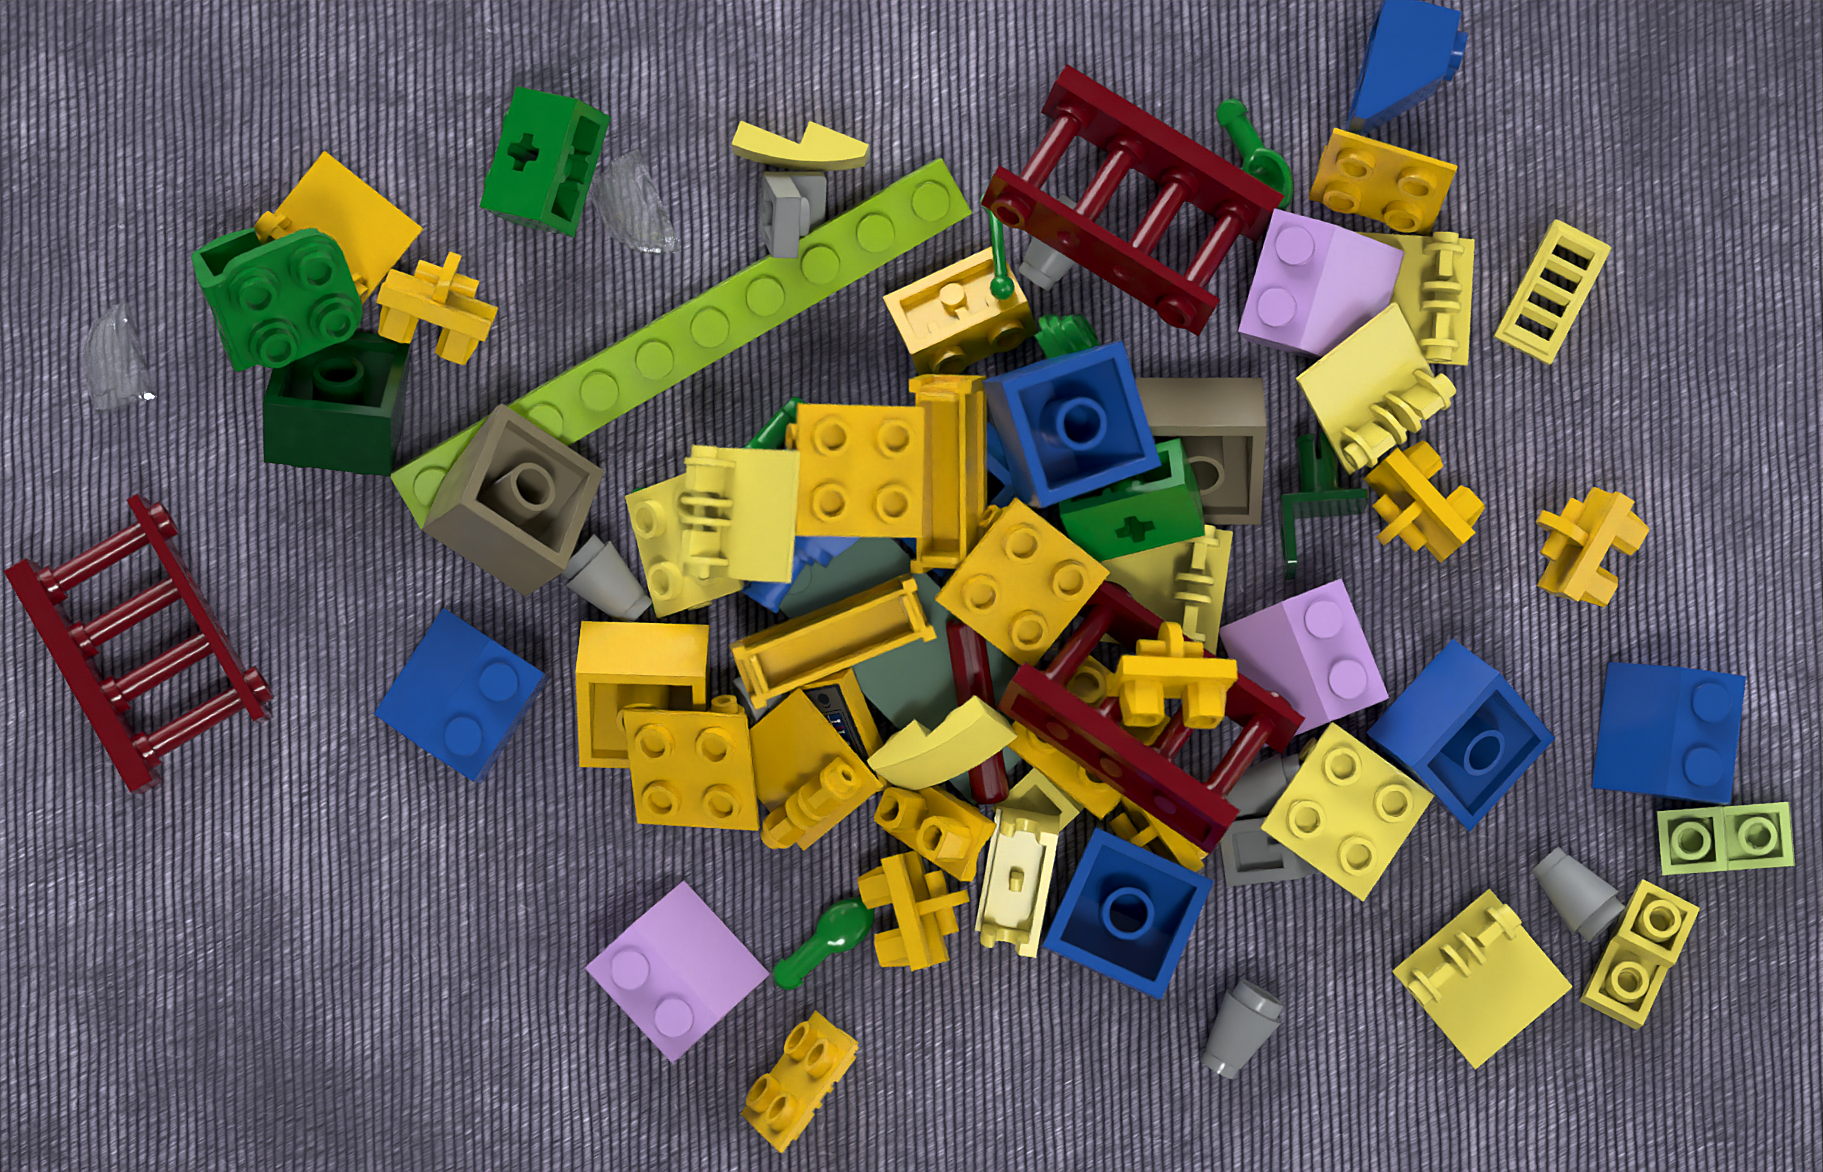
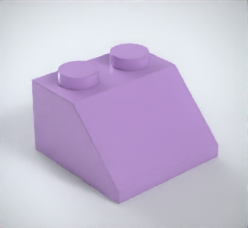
(1316, 285)
(1308, 654)
(677, 971)

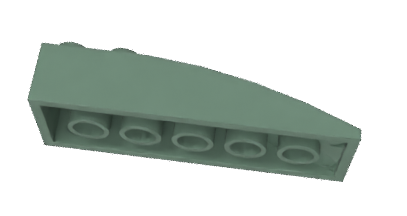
(912, 678)

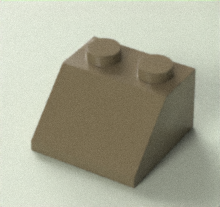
(1222, 436)
(514, 502)

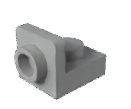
(790, 208)
(1256, 857)

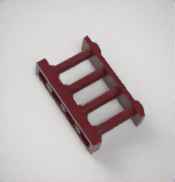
(1158, 152)
(109, 698)
(1123, 762)

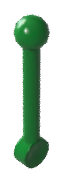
(1001, 286)

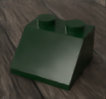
(339, 407)

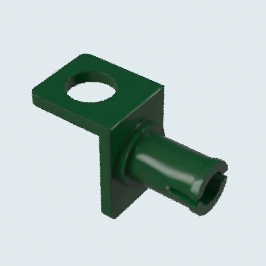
(1318, 496)

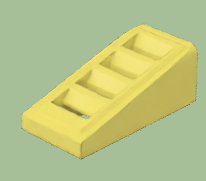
(1576, 242)

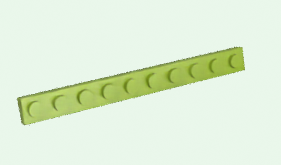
(714, 321)

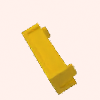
(952, 468)
(830, 639)

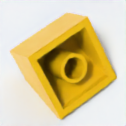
(635, 668)

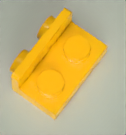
(956, 320)

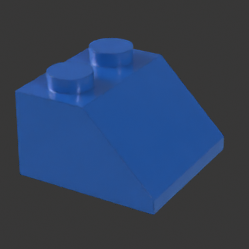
(1405, 60)
(1071, 424)
(461, 696)
(1668, 732)
(1461, 734)
(1127, 914)

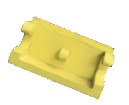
(1017, 879)

